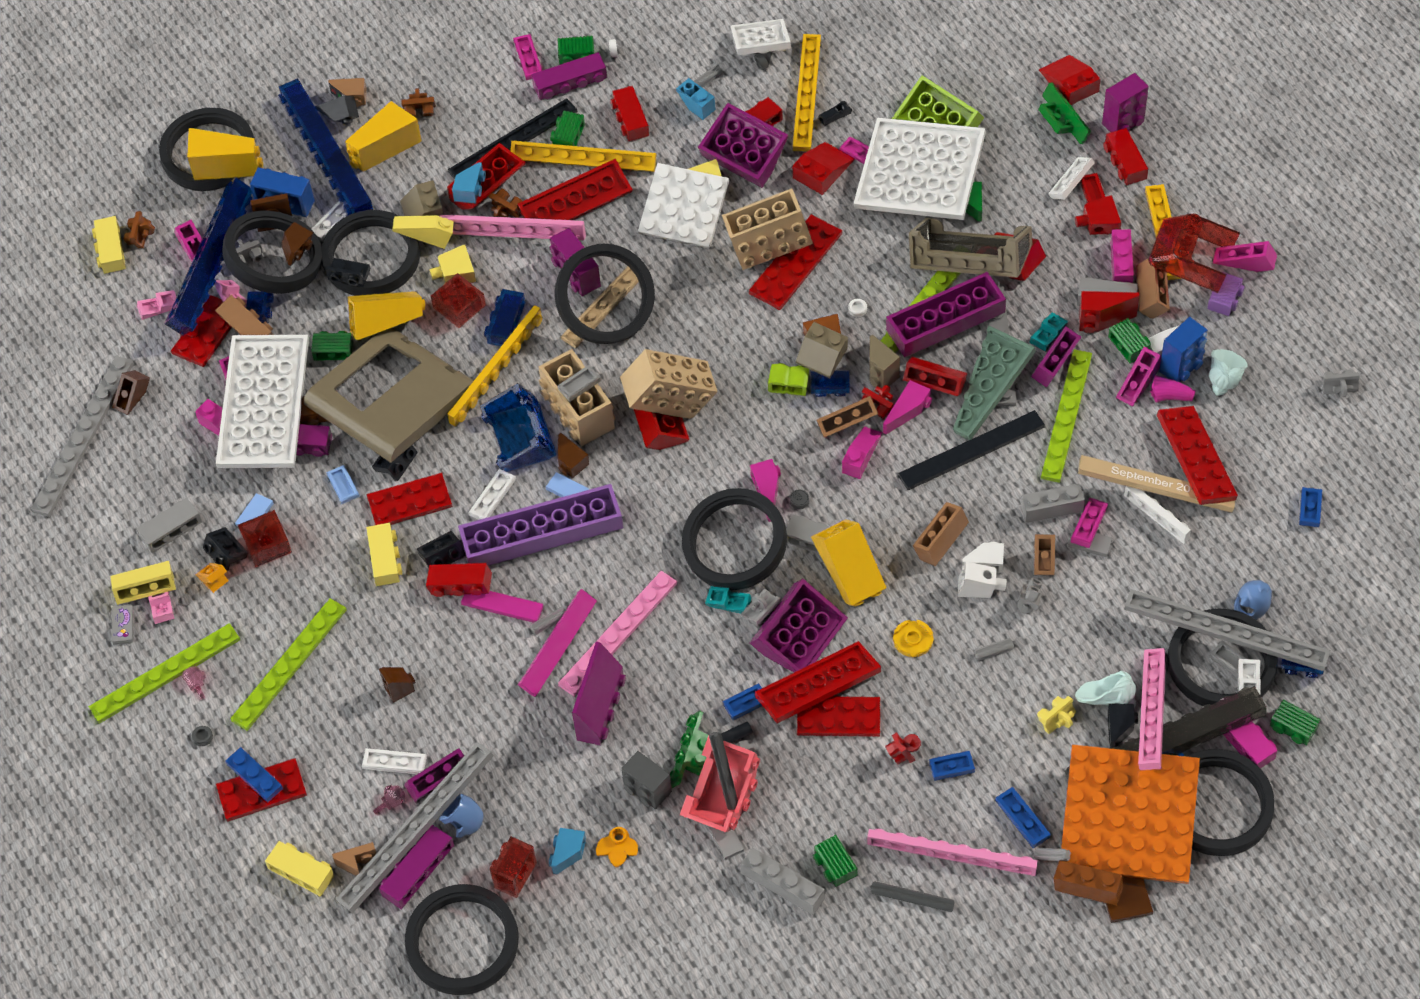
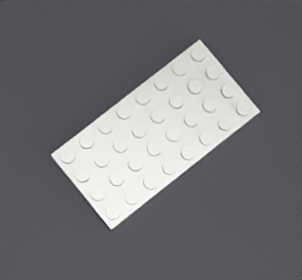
(262, 401)

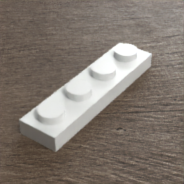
(1163, 517)

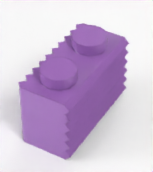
(1225, 299)

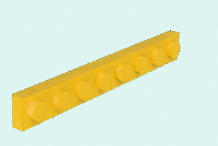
(806, 92)
(583, 155)
(492, 369)

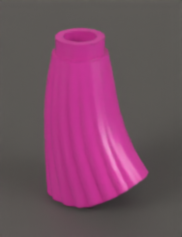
(1168, 389)

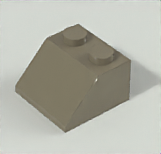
(422, 201)
(822, 350)
(883, 364)

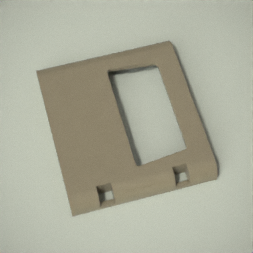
(400, 413)

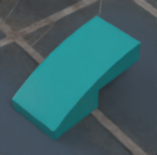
(1049, 331)
(726, 600)

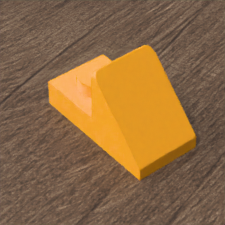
(213, 576)

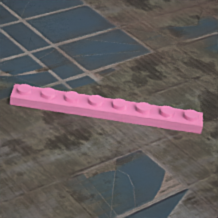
(513, 226)
(621, 627)
(1152, 709)
(947, 851)

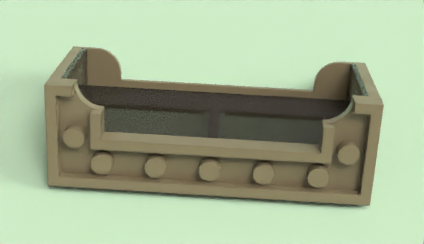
(968, 252)

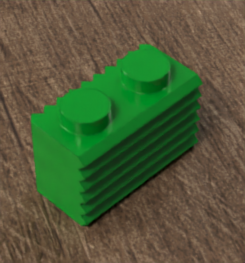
(574, 48)
(568, 129)
(1128, 339)
(331, 345)
(1294, 722)
(835, 861)

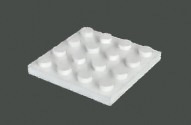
(683, 205)

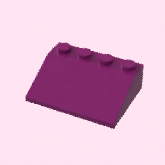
(743, 145)
(798, 628)
(597, 696)

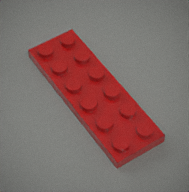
(578, 194)
(791, 269)
(1197, 455)
(817, 682)

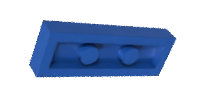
(254, 774)
(1022, 817)

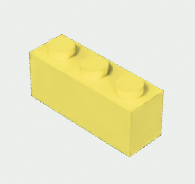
(108, 245)
(384, 554)
(143, 582)
(300, 868)

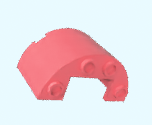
(708, 800)

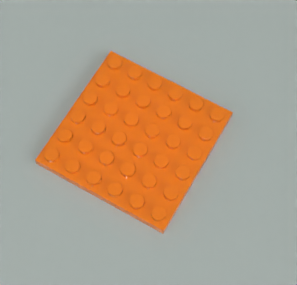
(1130, 816)

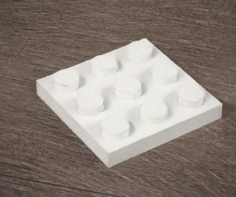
(760, 37)

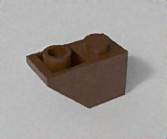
(295, 242)

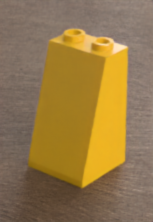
(383, 137)
(222, 155)
(382, 311)
(849, 562)

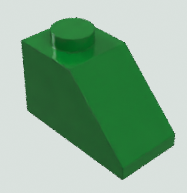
(974, 205)

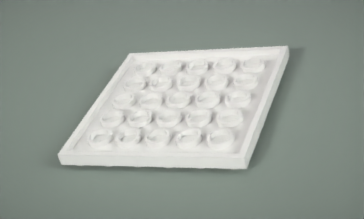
(920, 168)

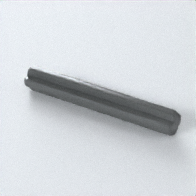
(723, 770)
(912, 896)

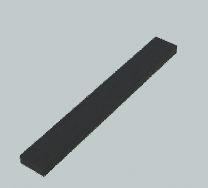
(522, 133)
(971, 450)

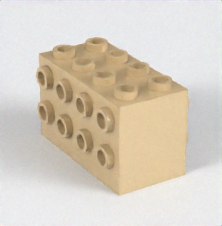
(767, 229)
(668, 384)
(586, 415)

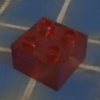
(458, 300)
(264, 538)
(513, 866)

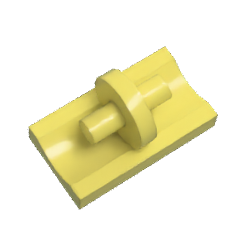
(1059, 715)

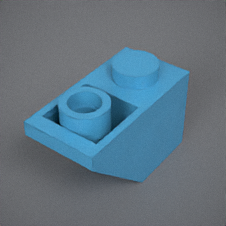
(696, 98)
(468, 184)
(568, 849)

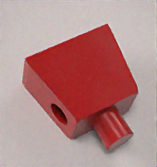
(1100, 216)

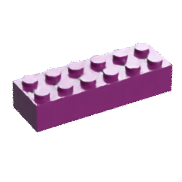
(945, 314)

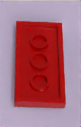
(206, 337)
(409, 500)
(841, 717)
(241, 800)

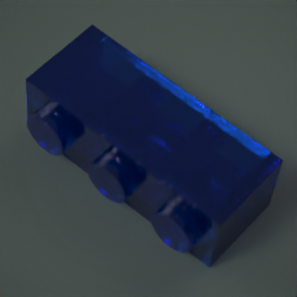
(504, 317)

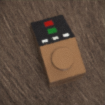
(349, 87)

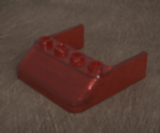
(1176, 244)

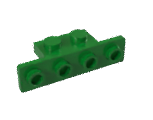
(1062, 115)
(690, 753)

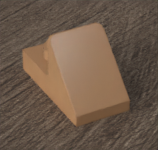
(1044, 554)
(349, 858)

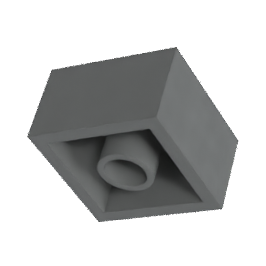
(646, 780)

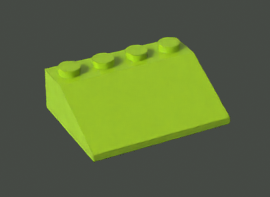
(933, 104)

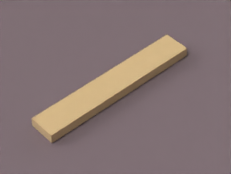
(603, 304)

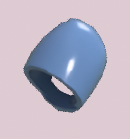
(1255, 595)
(463, 815)

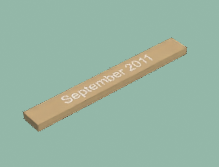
(1143, 480)

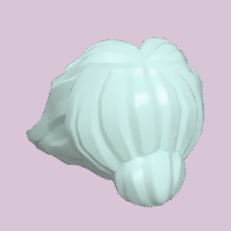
(1226, 370)
(1113, 689)

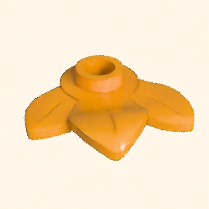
(617, 849)

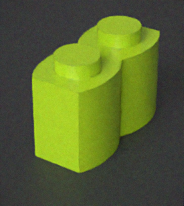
(788, 379)

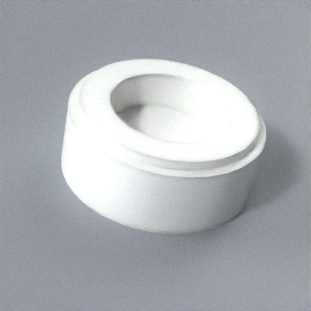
(613, 48)
(857, 307)

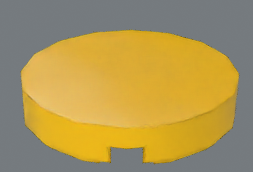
(913, 638)

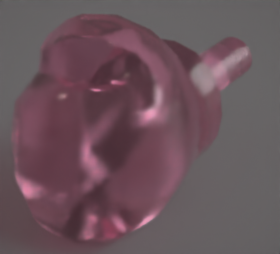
(194, 678)
(392, 798)

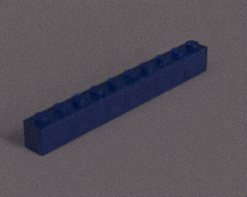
(324, 147)
(207, 259)

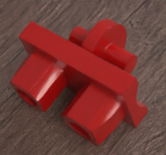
(884, 405)
(901, 748)

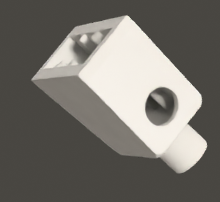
(979, 581)

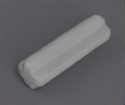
(708, 76)
(547, 621)
(993, 649)
(1049, 854)

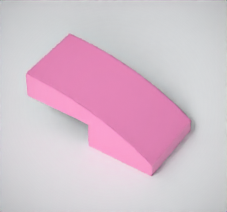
(226, 288)
(158, 305)
(161, 607)

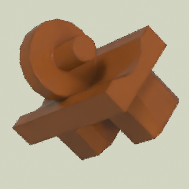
(419, 101)
(503, 206)
(140, 229)

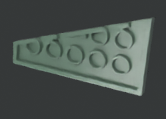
(993, 374)

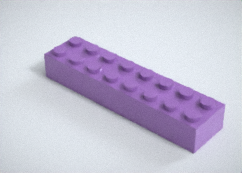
(541, 526)

